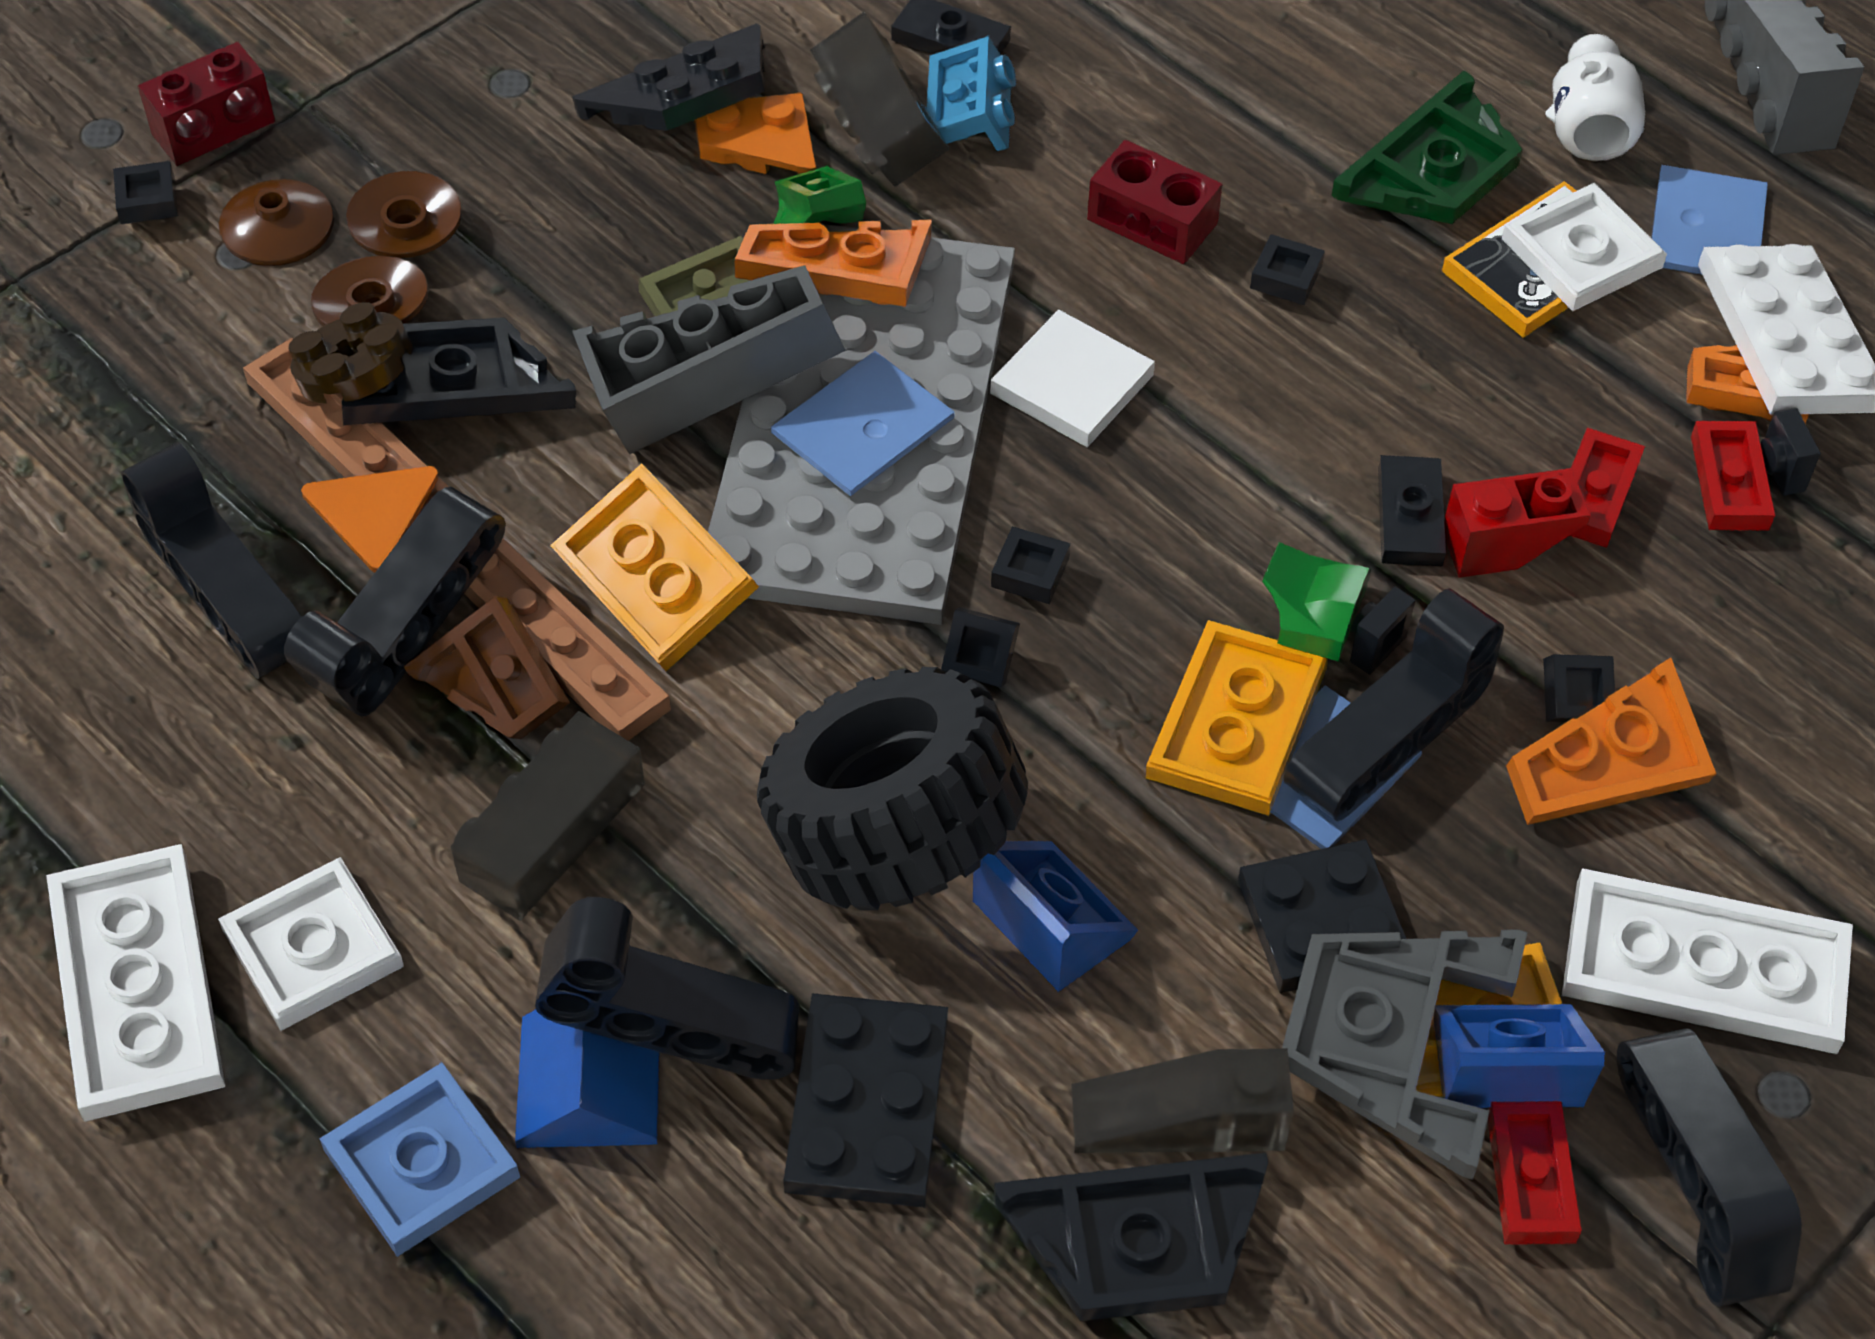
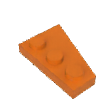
(851, 264)
(1618, 752)

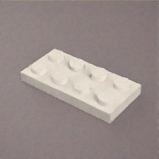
(1791, 328)
(1709, 961)
(134, 983)

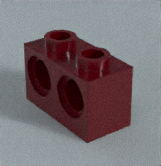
(207, 103)
(1154, 201)

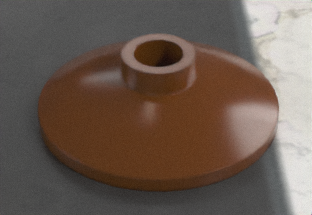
(404, 214)
(276, 222)
(384, 281)

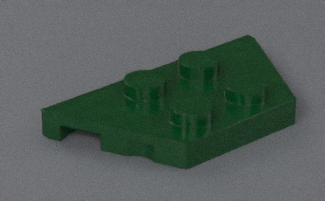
(1435, 159)

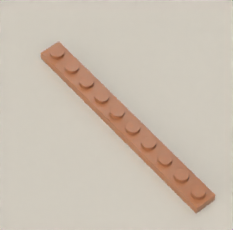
(575, 650)

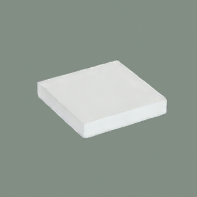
(1583, 246)
(1072, 378)
(310, 943)

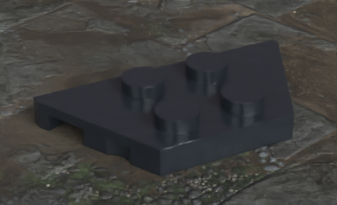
(682, 86)
(464, 372)
(1138, 1233)

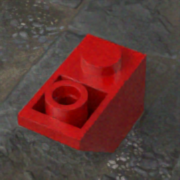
(1511, 519)

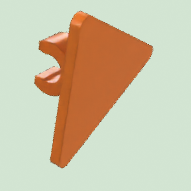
(372, 508)

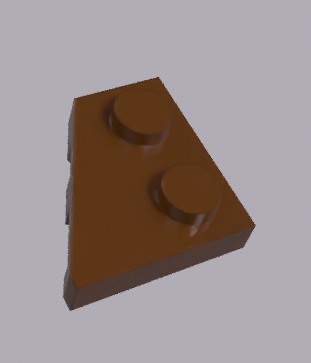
(493, 670)

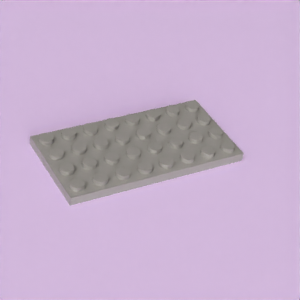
(898, 535)

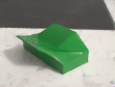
(819, 197)
(1314, 599)

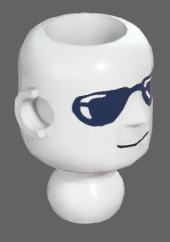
(1597, 101)

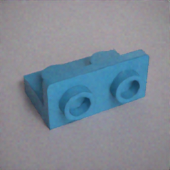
(972, 92)

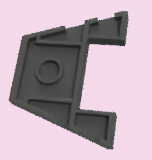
(1367, 1022)

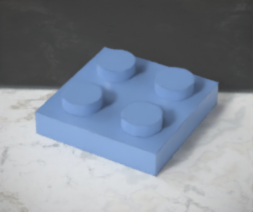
(420, 1158)

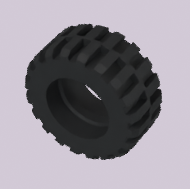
(893, 788)

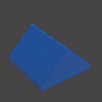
(1049, 910)
(1515, 1054)
(583, 1088)

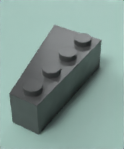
(1788, 70)
(706, 354)

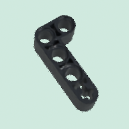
(209, 558)
(399, 606)
(1402, 710)
(659, 1002)
(1720, 1163)

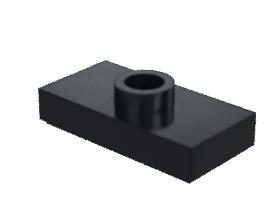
(940, 27)
(1411, 510)

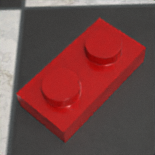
(1605, 475)
(1732, 475)
(1533, 1173)

